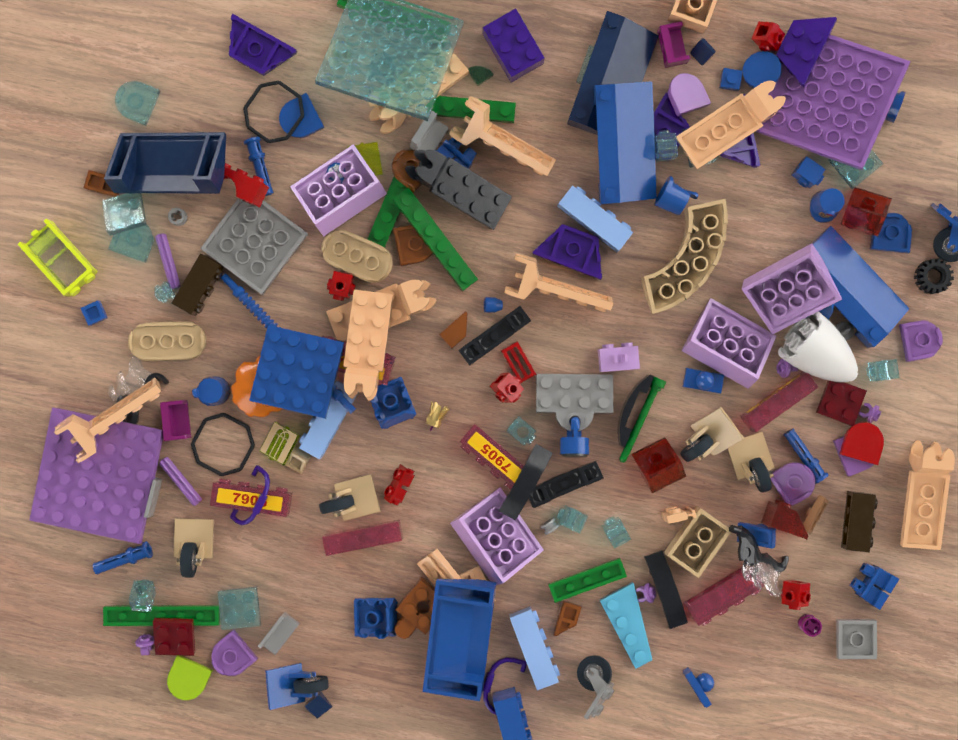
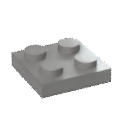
(856, 638)

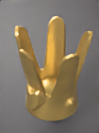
(435, 416)

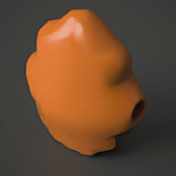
(242, 390)

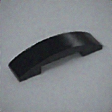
(494, 335)
(643, 387)
(526, 482)
(565, 483)
(666, 589)

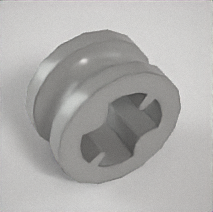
(182, 221)
(549, 526)

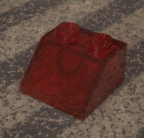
(866, 211)
(659, 465)
(782, 517)

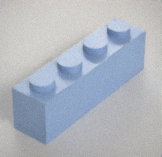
(594, 218)
(323, 430)
(533, 648)

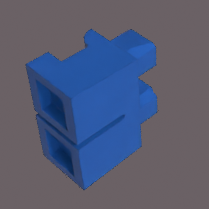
(450, 149)
(868, 591)

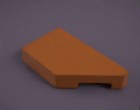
(96, 183)
(456, 331)
(567, 617)

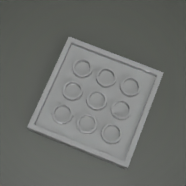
(254, 243)

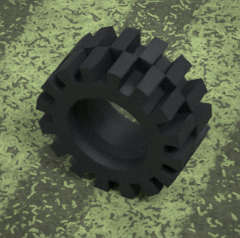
(945, 276)

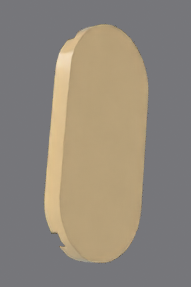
(357, 256)
(167, 341)

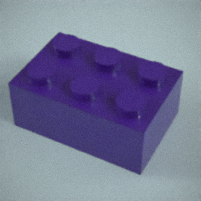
(513, 45)

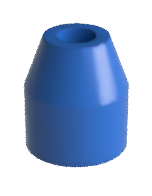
(492, 304)

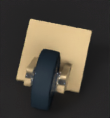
(711, 435)
(753, 461)
(352, 499)
(192, 543)

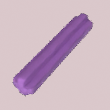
(167, 261)
(180, 481)

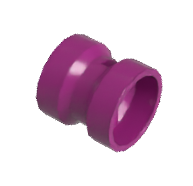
(813, 626)

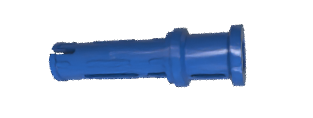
(257, 157)
(813, 463)
(131, 556)

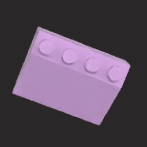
(334, 203)
(791, 289)
(729, 343)
(495, 539)

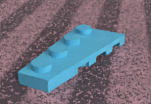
(626, 618)

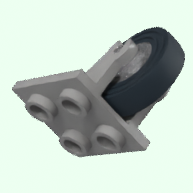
(595, 675)

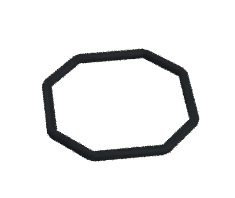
(294, 126)
(207, 466)

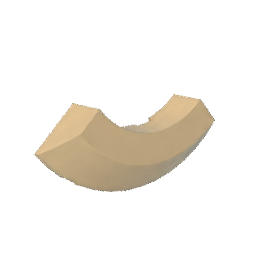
(693, 261)

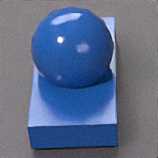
(703, 380)
(764, 535)
(701, 684)

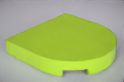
(187, 678)

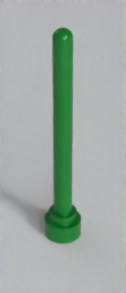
(656, 385)

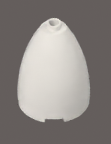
(819, 350)

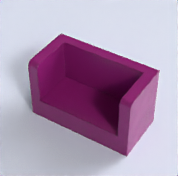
(672, 45)
(175, 420)

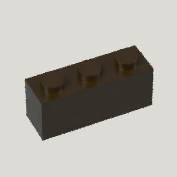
(198, 285)
(859, 521)

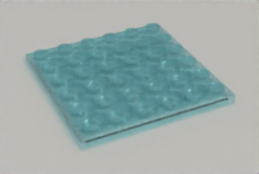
(390, 54)

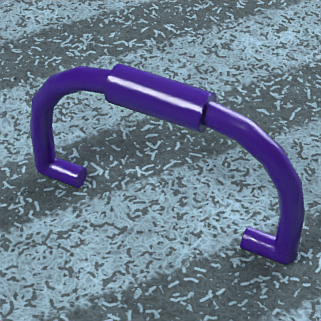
(260, 502)
(490, 676)

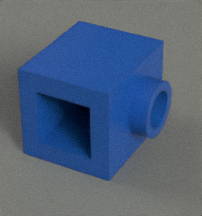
(808, 173)

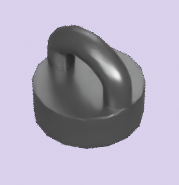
(845, 329)

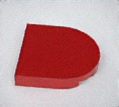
(863, 442)

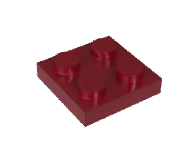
(841, 402)
(174, 636)

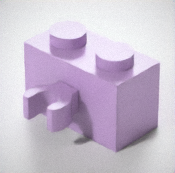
(618, 358)

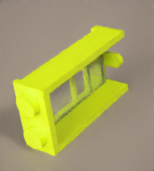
(59, 259)

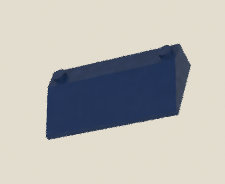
(617, 58)
(168, 163)

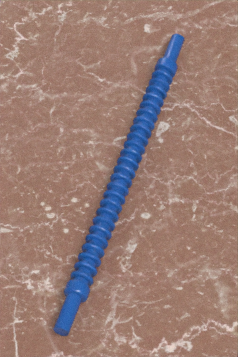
(239, 292)

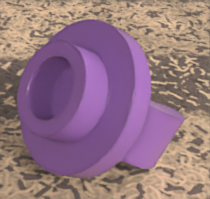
(784, 368)
(873, 414)
(648, 591)
(145, 643)

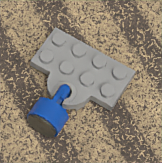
(574, 402)

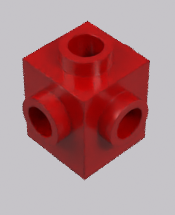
(768, 36)
(338, 279)
(507, 388)
(795, 594)

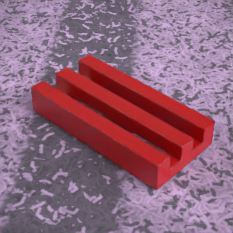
(510, 348)

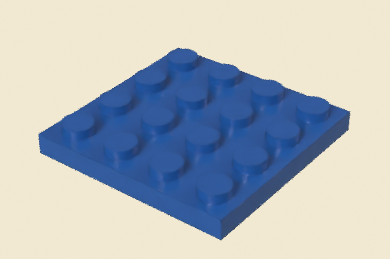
(297, 371)

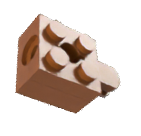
(416, 609)

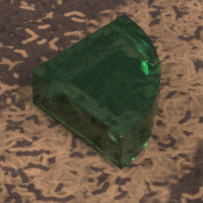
(480, 74)

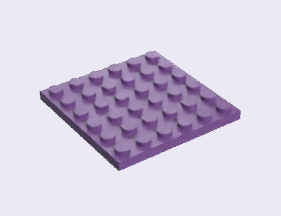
(840, 104)
(103, 492)

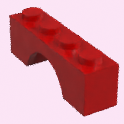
(247, 188)

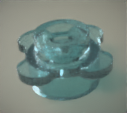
(164, 292)

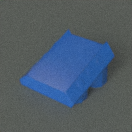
(392, 404)
(375, 617)

